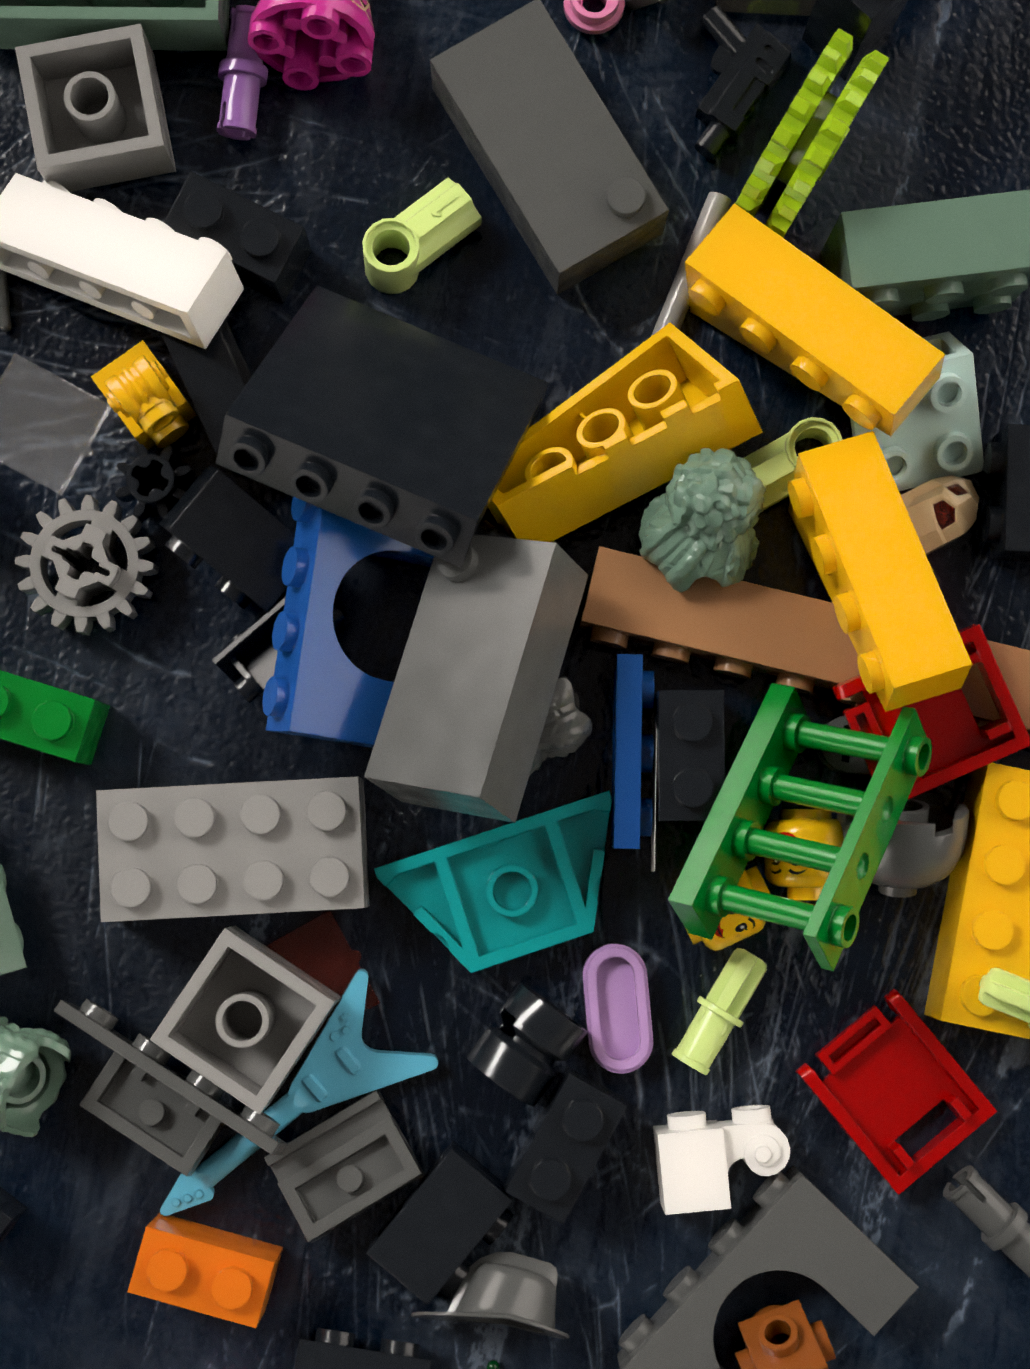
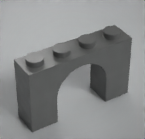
(785, 1231)

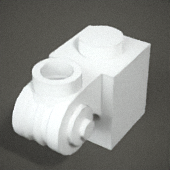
(697, 1155)

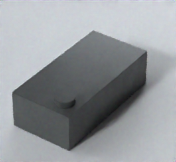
(548, 146)
(478, 678)

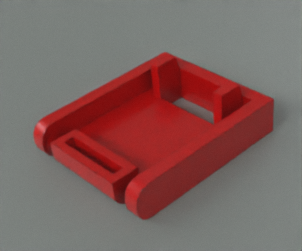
(948, 720)
(886, 1081)

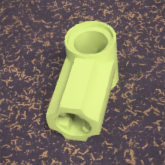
(422, 233)
(777, 460)

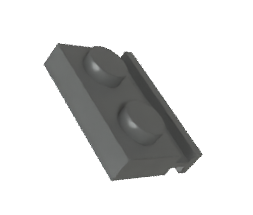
(344, 1166)

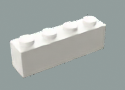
(116, 260)

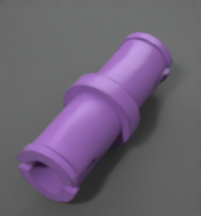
(242, 78)

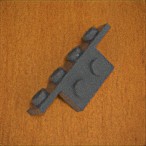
(155, 1103)

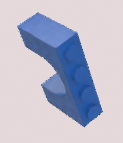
(314, 683)

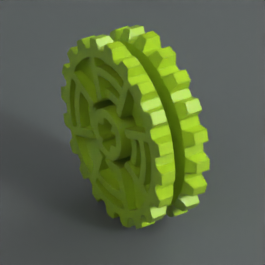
(810, 132)

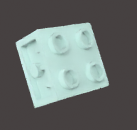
(943, 429)

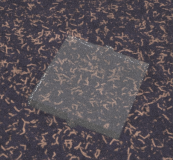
(46, 423)

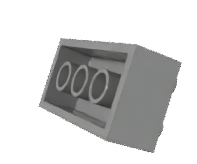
(232, 849)

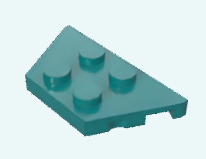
(509, 885)

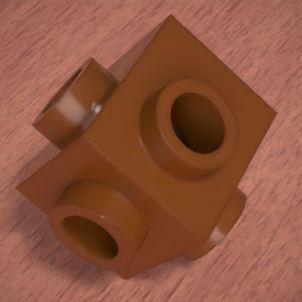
(784, 1340)

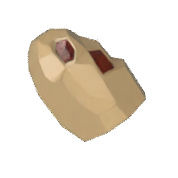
(941, 510)

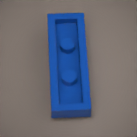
(630, 751)

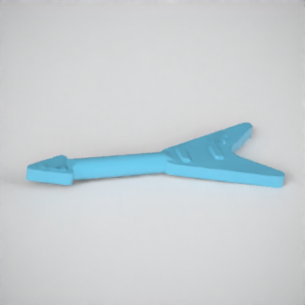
(332, 1072)

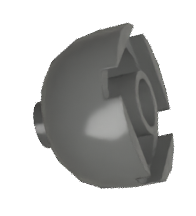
(923, 845)

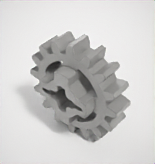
(78, 588)

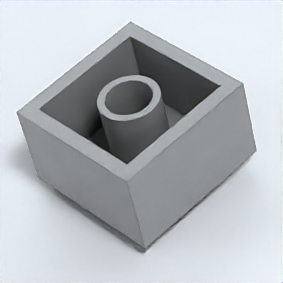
(95, 108)
(245, 1018)

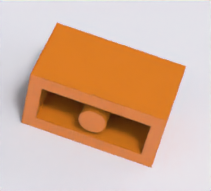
(205, 1270)

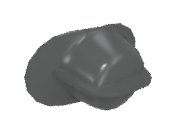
(508, 1292)

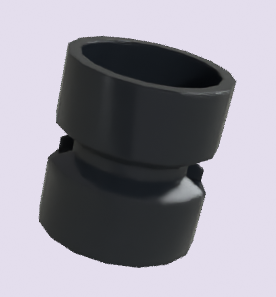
(526, 1045)

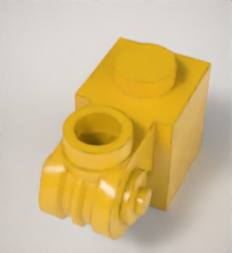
(145, 397)

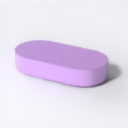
(617, 1008)

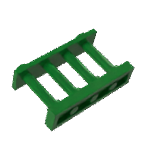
(761, 781)

